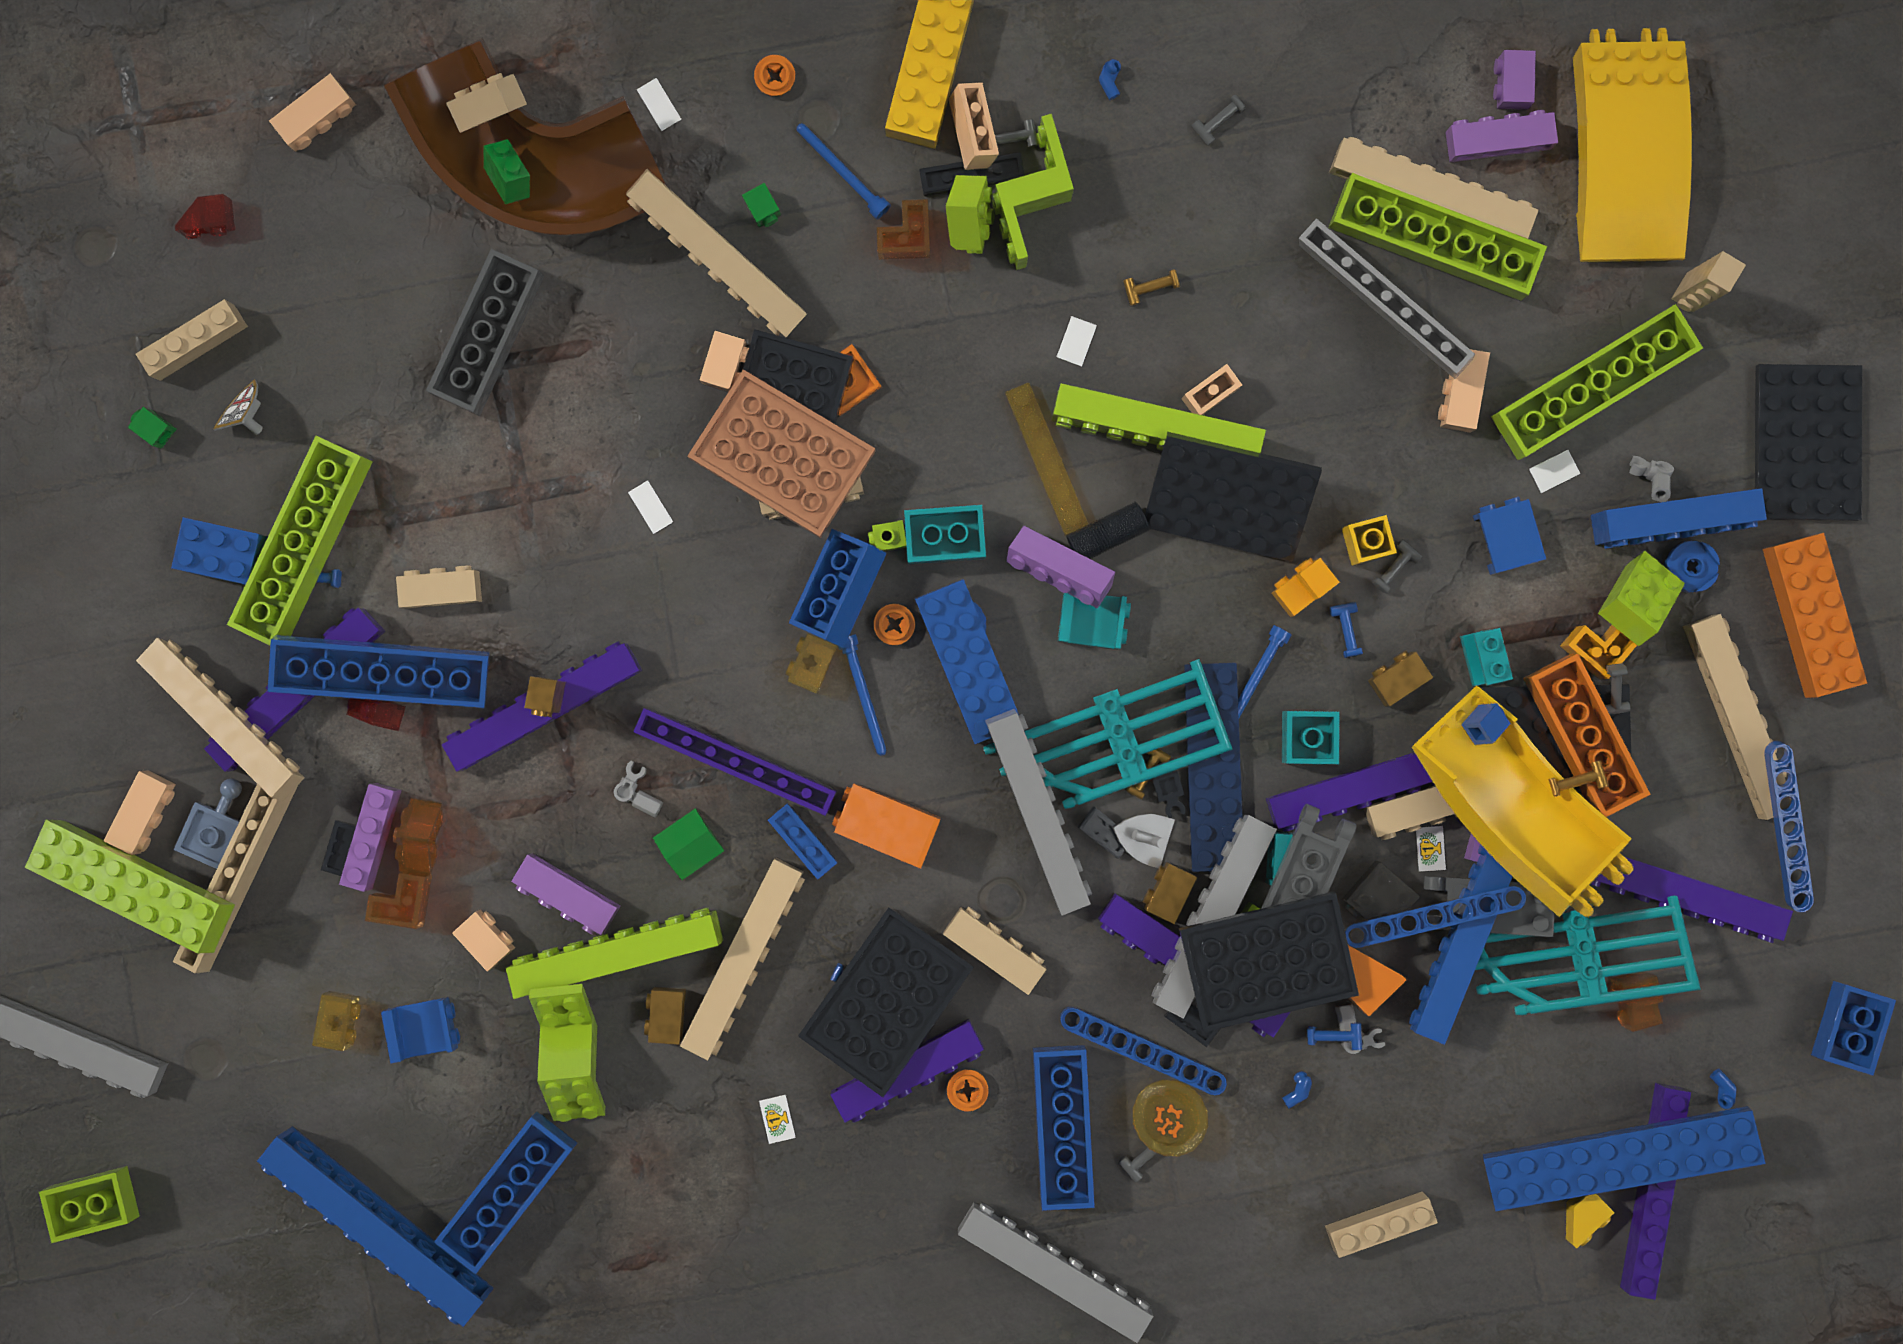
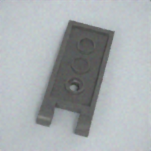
(1302, 880)
(1530, 920)

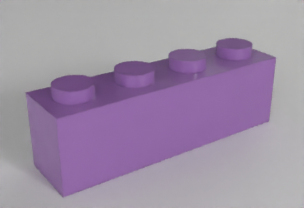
(1501, 136)
(1060, 567)
(370, 837)
(566, 894)

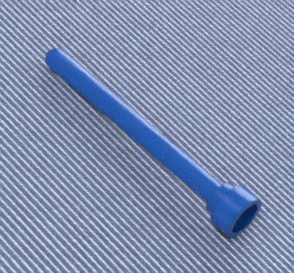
(877, 205)
(1277, 638)
(850, 650)

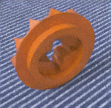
(774, 63)
(881, 623)
(977, 1097)

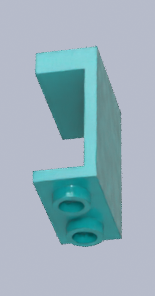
(1094, 626)
(1486, 657)

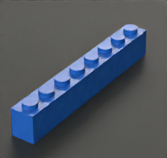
(1458, 954)

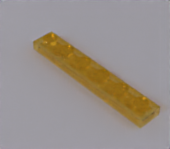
(1046, 458)

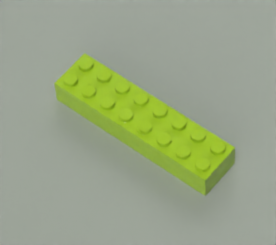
(1437, 237)
(1596, 382)
(1145, 421)
(299, 541)
(130, 886)
(615, 954)

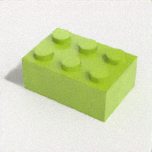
(1641, 598)
(89, 1204)

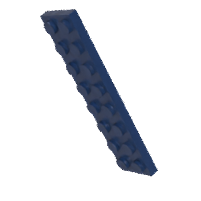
(1216, 781)

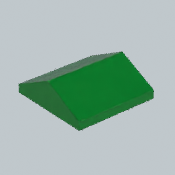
(688, 844)

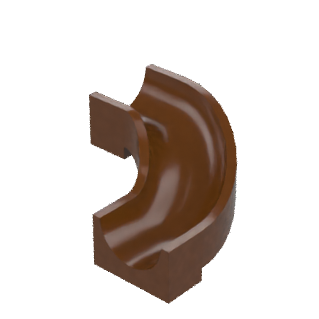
(574, 166)

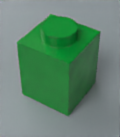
(762, 206)
(151, 427)

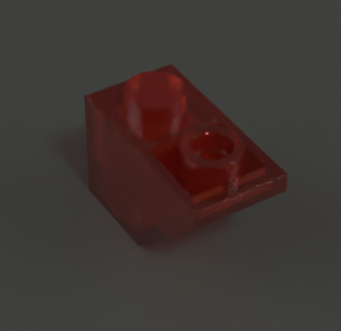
(207, 215)
(377, 712)

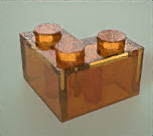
(911, 238)
(417, 836)
(404, 908)
(1641, 1012)

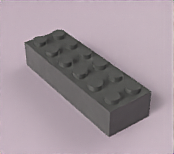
(485, 332)

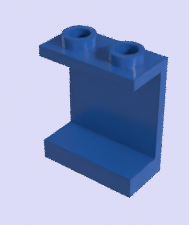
(1510, 535)
(420, 1029)

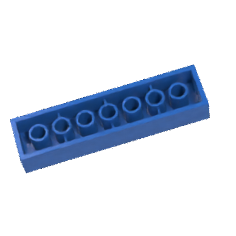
(378, 671)

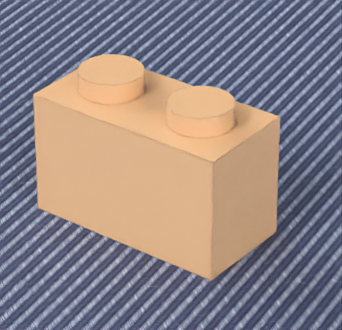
(723, 361)
(1212, 391)
(484, 939)

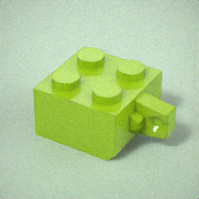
(969, 213)

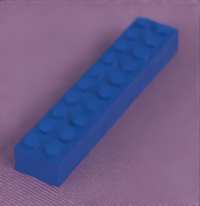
(1624, 1158)
(374, 1225)

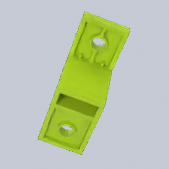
(1032, 192)
(567, 1052)

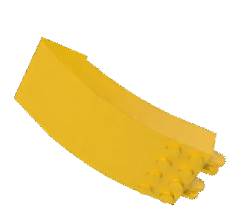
(1633, 148)
(1509, 808)

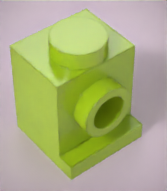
(898, 538)

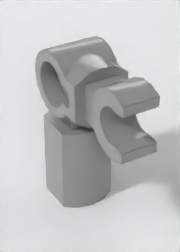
(1656, 471)
(626, 792)
(1345, 1016)

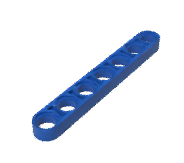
(1781, 817)
(1445, 908)
(1152, 1059)

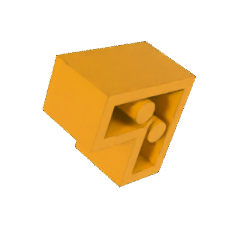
(1308, 584)
(1597, 651)

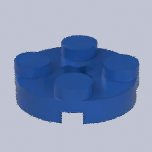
(1706, 568)

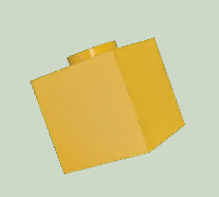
(1369, 540)

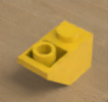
(1584, 1217)

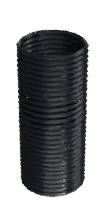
(1110, 531)

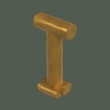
(1134, 290)
(1155, 756)
(1596, 775)

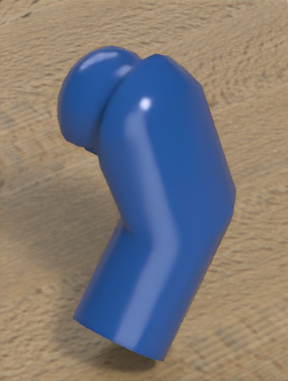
(1107, 78)
(1726, 1089)
(1301, 1090)

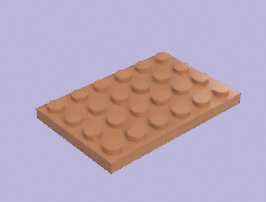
(781, 453)

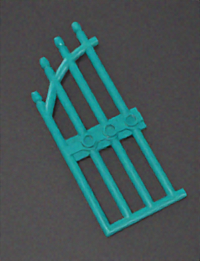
(1119, 732)
(1587, 962)

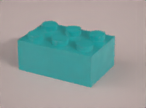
(945, 534)

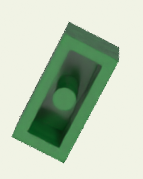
(506, 171)

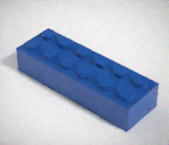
(1684, 517)
(966, 656)
(1063, 1127)
(505, 1192)

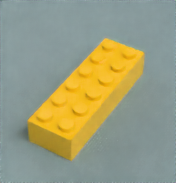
(928, 71)

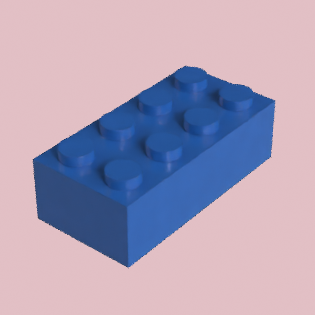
(837, 588)

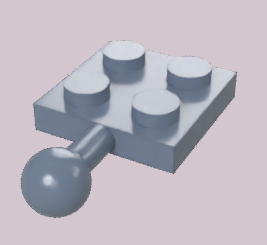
(210, 829)

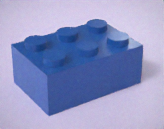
(217, 550)
(1853, 1028)

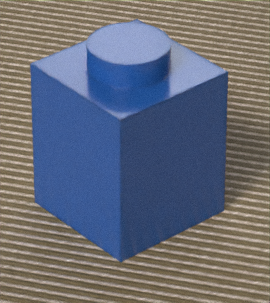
(1486, 723)

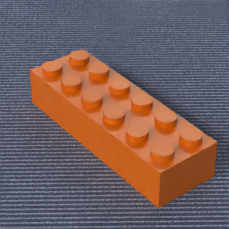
(1814, 616)
(1586, 733)

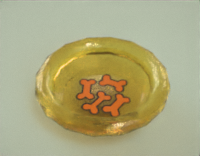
(1170, 1118)

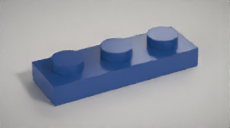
(802, 841)

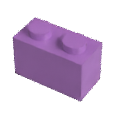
(1515, 79)

